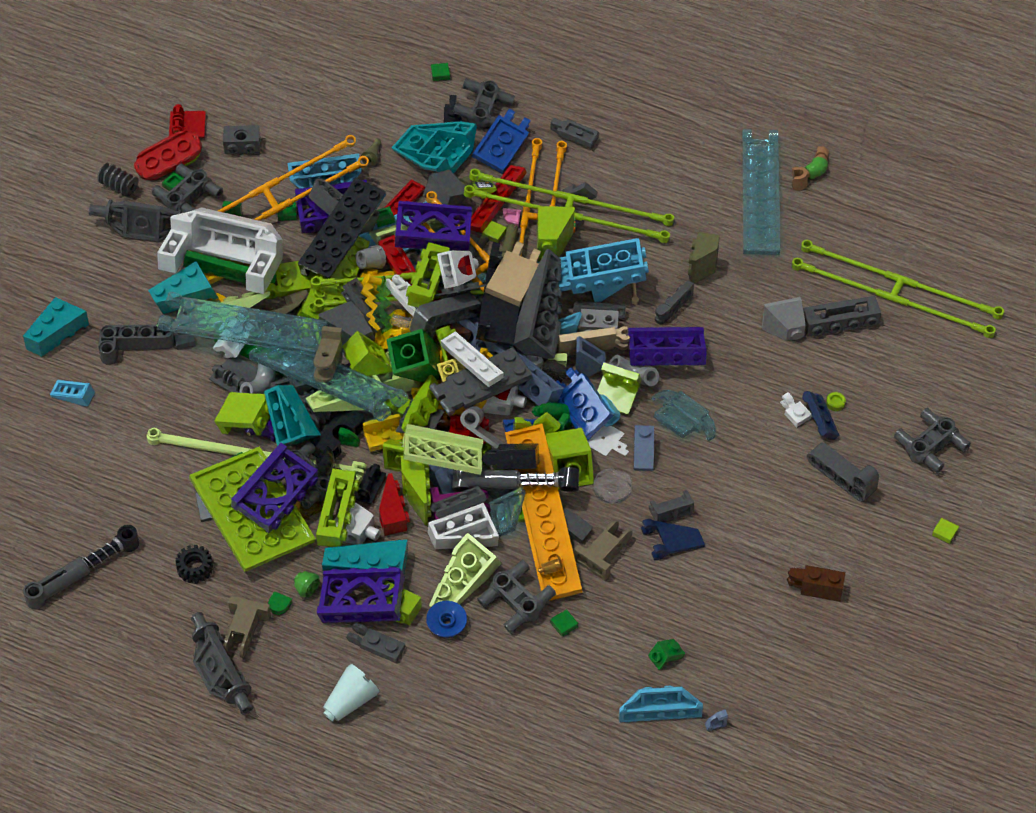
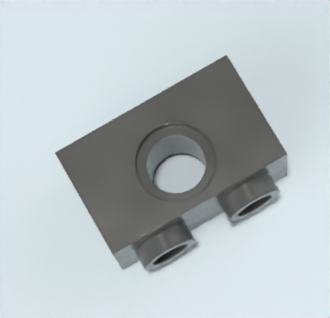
(241, 139)

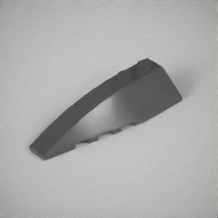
(538, 319)

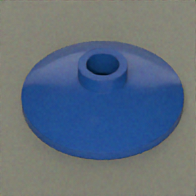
(443, 612)

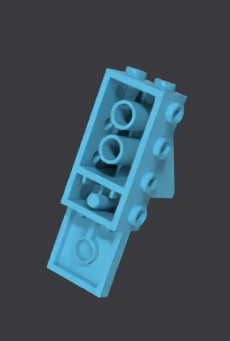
(603, 268)

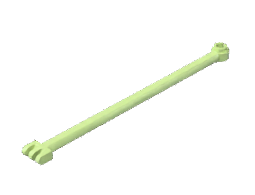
(162, 438)

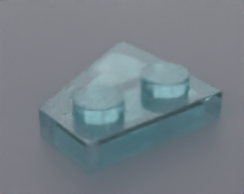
(506, 511)

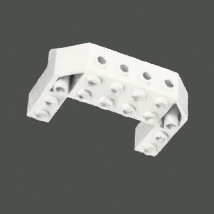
(227, 238)

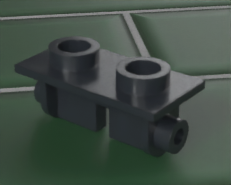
(370, 484)

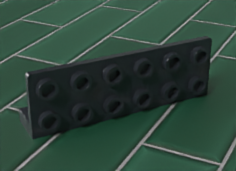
(341, 229)
(497, 316)

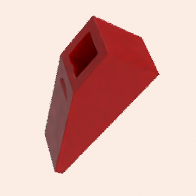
(391, 512)

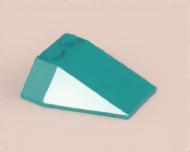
(437, 145)

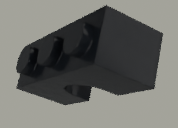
(346, 419)

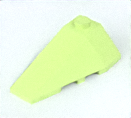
(325, 402)
(466, 571)

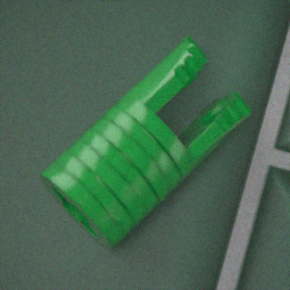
(554, 409)

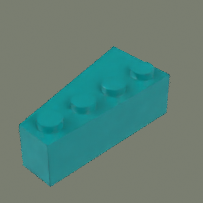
(365, 556)

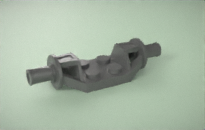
(138, 219)
(216, 666)

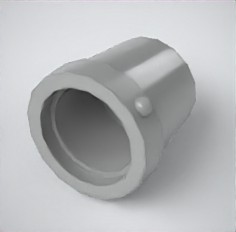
(371, 258)

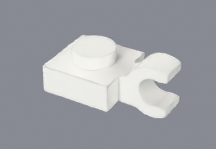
(797, 412)

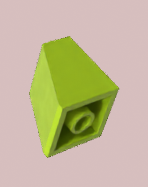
(554, 228)
(571, 449)

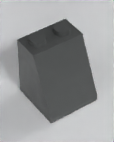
(349, 319)

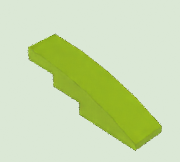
(422, 405)

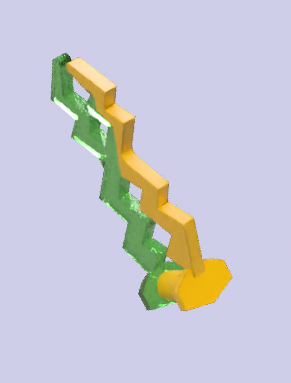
(377, 309)

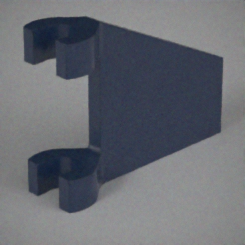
(674, 538)

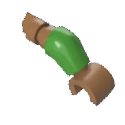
(814, 169)

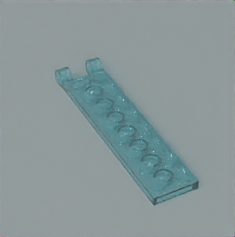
(760, 194)
(243, 325)
(345, 385)

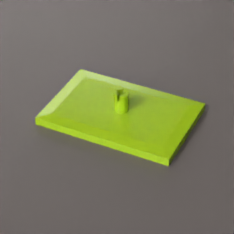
(246, 538)

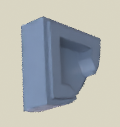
(717, 720)

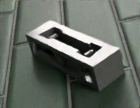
(841, 316)

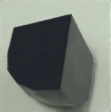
(325, 461)

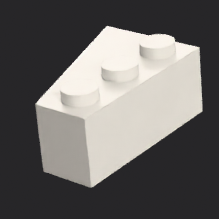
(450, 530)

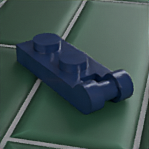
(821, 415)

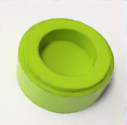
(835, 401)

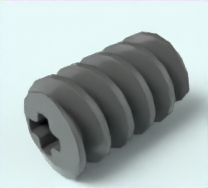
(117, 179)

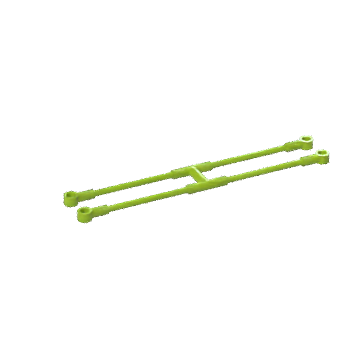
(662, 236)
(900, 280)
(332, 281)

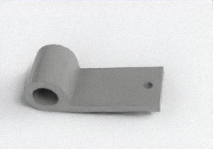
(471, 419)

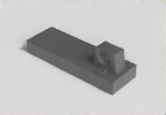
(352, 292)

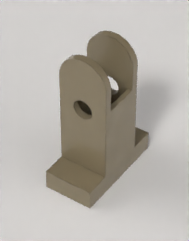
(328, 354)
(602, 551)
(244, 622)

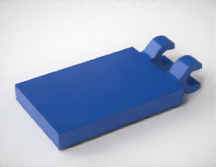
(502, 142)
(584, 403)

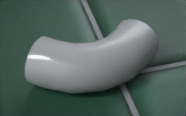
(648, 375)
(261, 382)

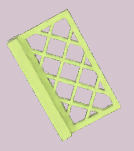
(439, 441)

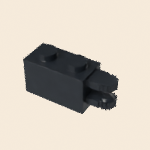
(513, 456)

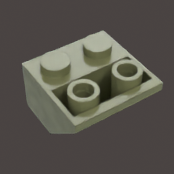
(704, 256)

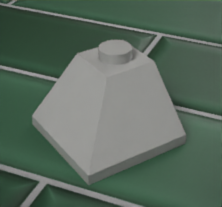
(784, 319)

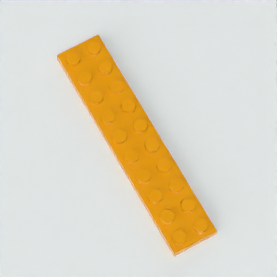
(546, 519)

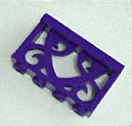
(422, 212)
(318, 216)
(667, 346)
(256, 481)
(350, 581)

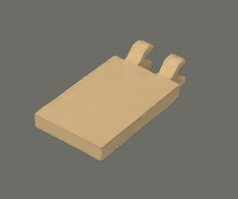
(513, 275)
(602, 338)

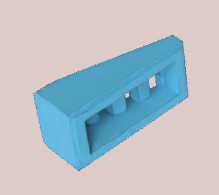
(84, 394)

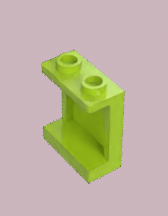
(243, 411)

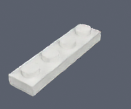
(472, 359)

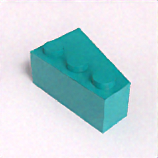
(188, 283)
(54, 325)
(289, 416)

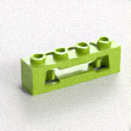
(419, 292)
(346, 485)

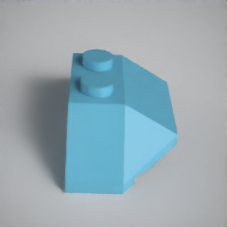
(323, 170)
(660, 704)

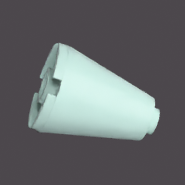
(349, 694)

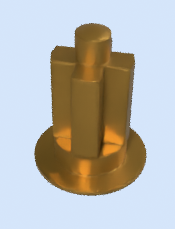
(552, 566)

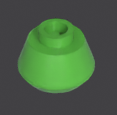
(306, 583)

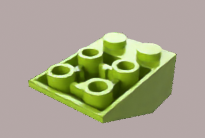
(417, 487)

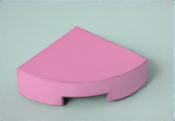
(512, 216)

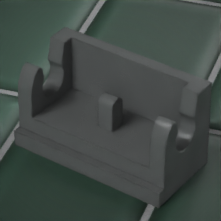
(673, 508)

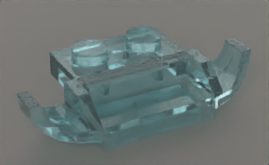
(683, 414)

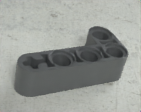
(328, 197)
(445, 312)
(131, 338)
(854, 481)

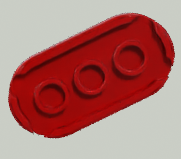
(167, 155)

